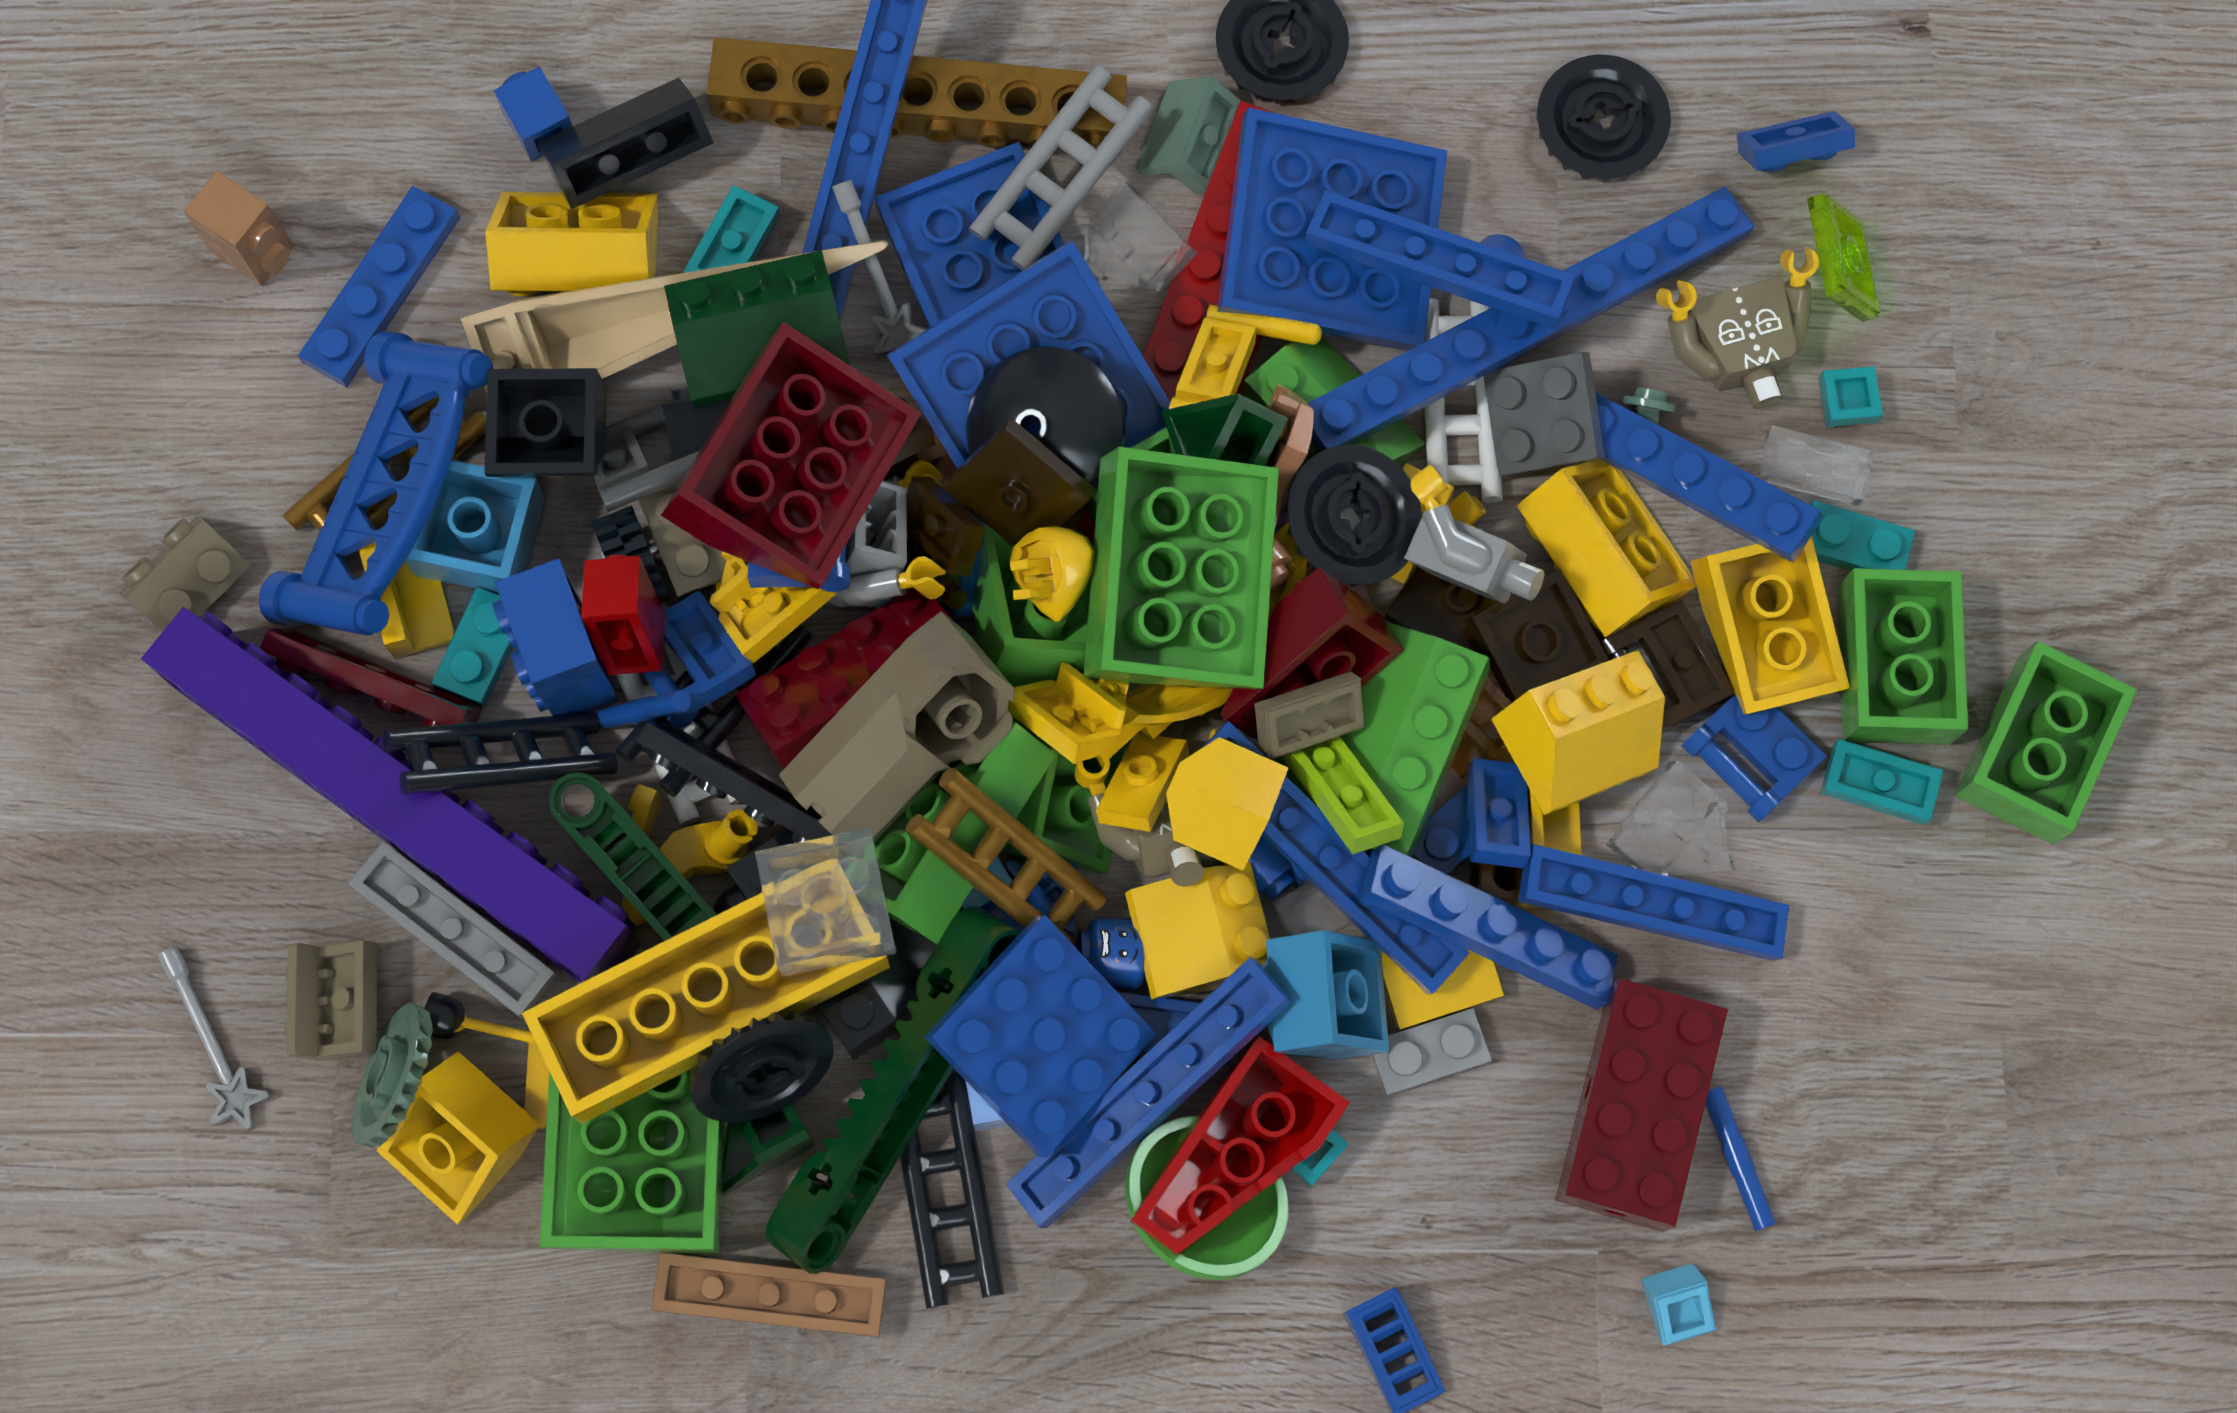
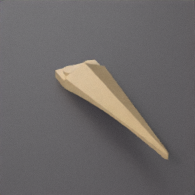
(602, 324)

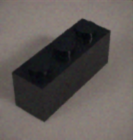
(625, 142)

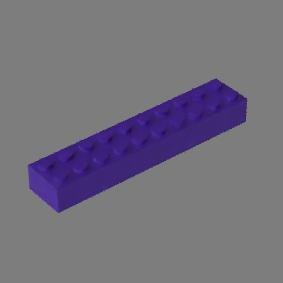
(340, 762)

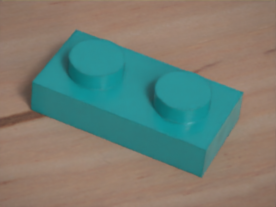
(735, 232)
(1860, 541)
(475, 652)
(1881, 782)

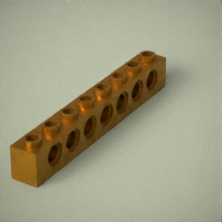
(947, 82)

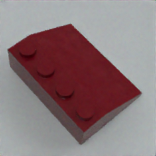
(792, 461)

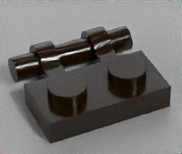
(943, 533)

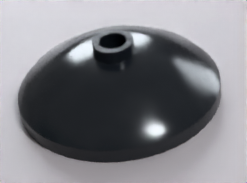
(1068, 394)

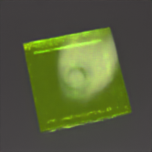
(1843, 258)

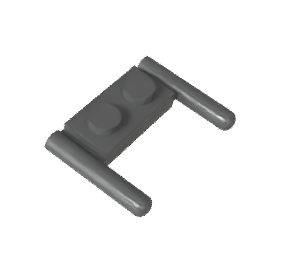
(622, 469)

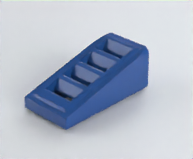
(1403, 1321)

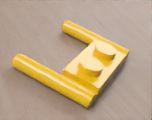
(1225, 349)

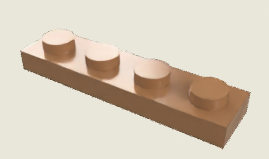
(769, 1295)

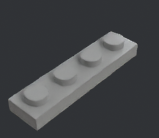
(452, 930)

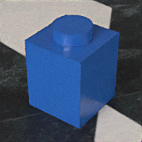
(532, 109)

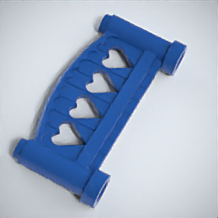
(410, 376)

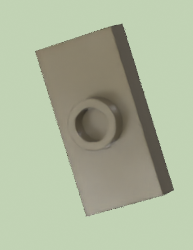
(1309, 715)

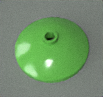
(1233, 1245)

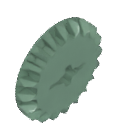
(392, 1076)

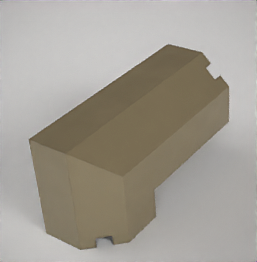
(901, 729)

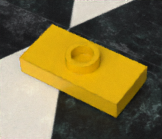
(1141, 782)

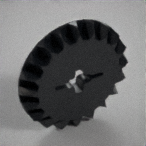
(1297, 72)
(1618, 90)
(1378, 492)
(761, 1068)

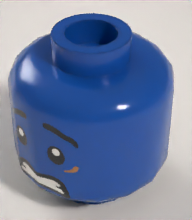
(1114, 951)

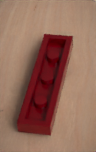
(352, 673)

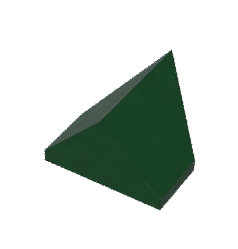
(1225, 429)
(762, 1145)

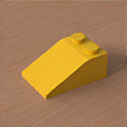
(1771, 625)

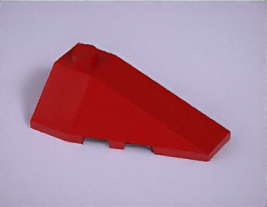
(1246, 1137)

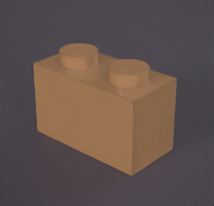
(239, 228)

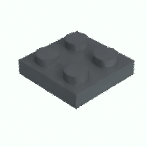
(1544, 414)

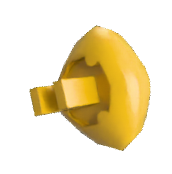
(1052, 569)

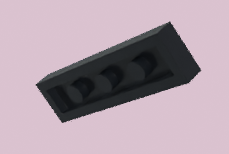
(723, 776)

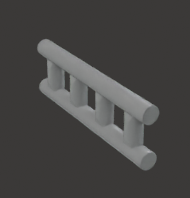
(1056, 135)

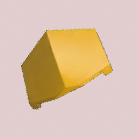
(1223, 800)

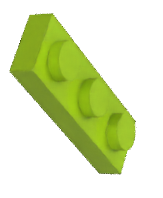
(1345, 795)

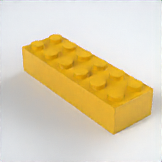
(669, 1004)

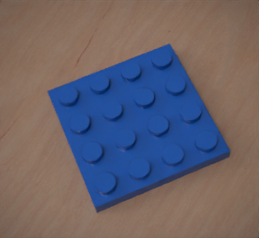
(1276, 190)
(1043, 305)

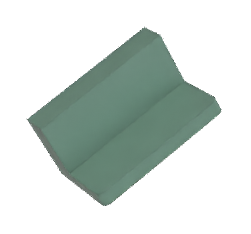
(1189, 131)

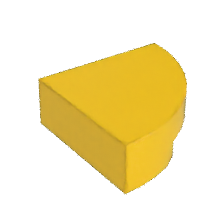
(645, 807)

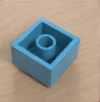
(478, 528)
(1334, 995)

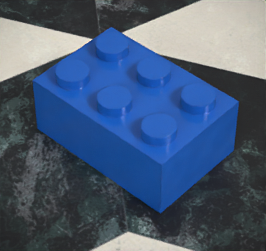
(552, 644)

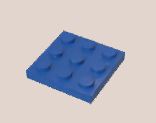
(933, 237)
(1040, 1035)

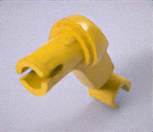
(705, 849)

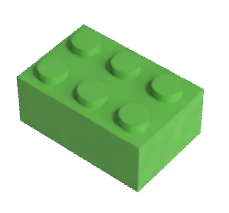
(1903, 656)
(2045, 743)

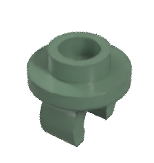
(1649, 403)

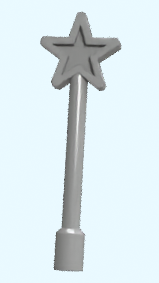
(894, 324)
(234, 1091)

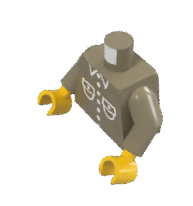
(1745, 331)
(1151, 851)

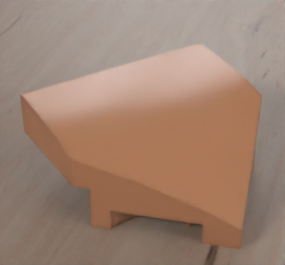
(1294, 447)

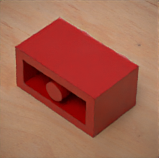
(623, 615)

